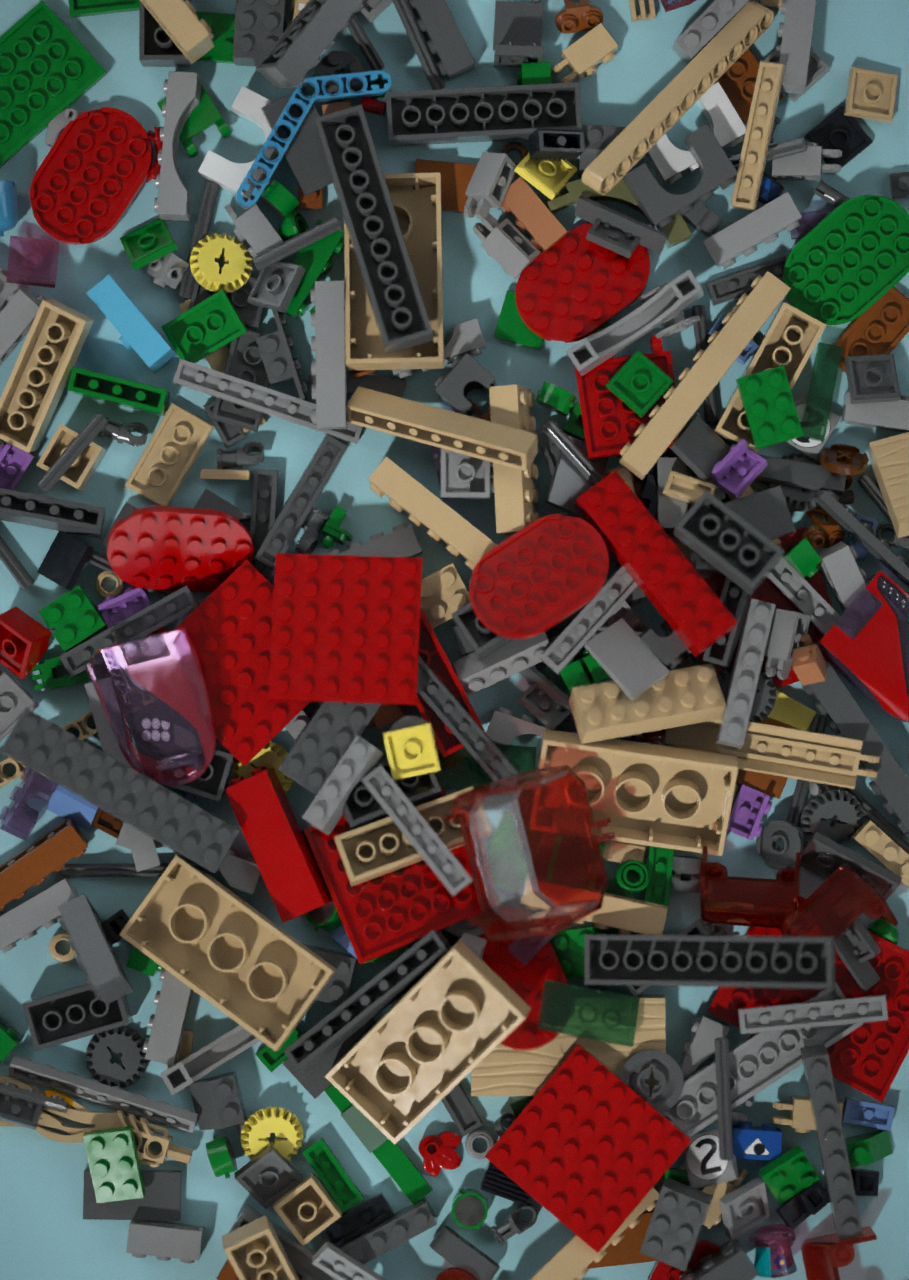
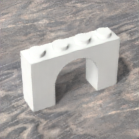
(725, 124)
(231, 174)

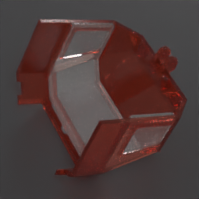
(532, 852)

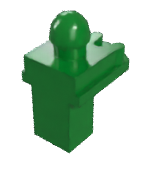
(332, 529)

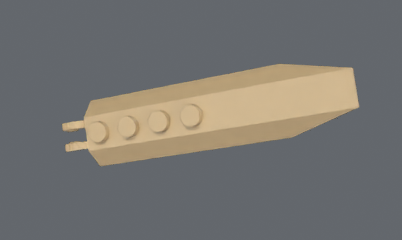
(782, 752)

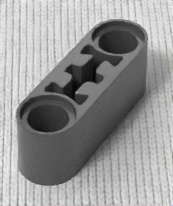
(463, 1254)

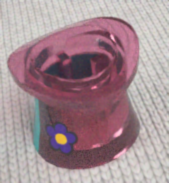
(774, 1250)

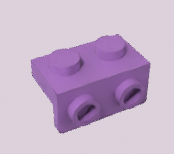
(13, 465)
(738, 469)
(119, 608)
(748, 812)

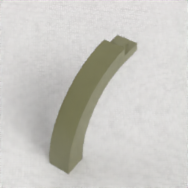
(676, 232)

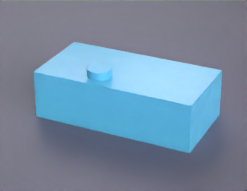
(131, 324)

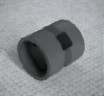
(686, 865)

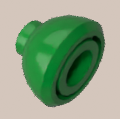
(292, 226)
(633, 876)
(884, 930)

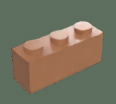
(532, 215)

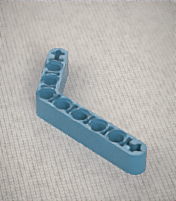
(293, 124)

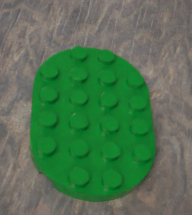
(849, 259)

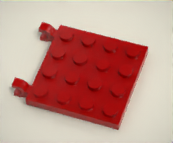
(605, 418)

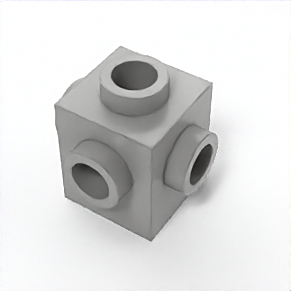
(167, 271)

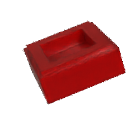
(374, 106)

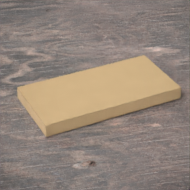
(169, 455)

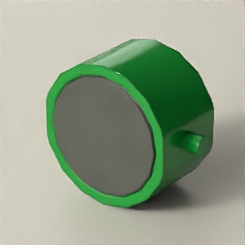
(279, 198)
(555, 398)
(324, 917)
(221, 1156)
(469, 1208)

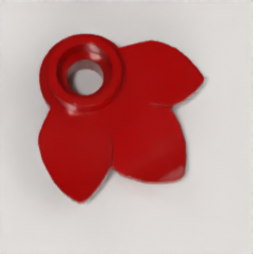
(443, 1154)

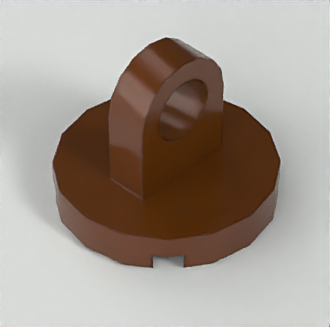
(844, 460)

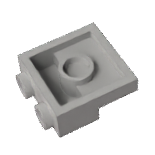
(465, 476)

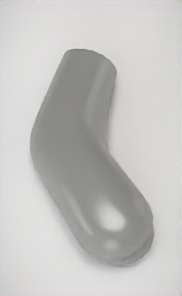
(58, 124)

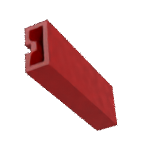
(277, 844)

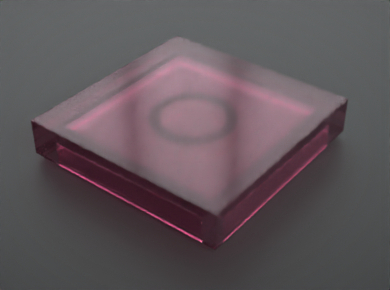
(32, 261)

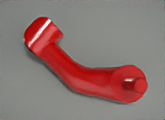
(155, 169)

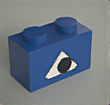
(756, 1141)

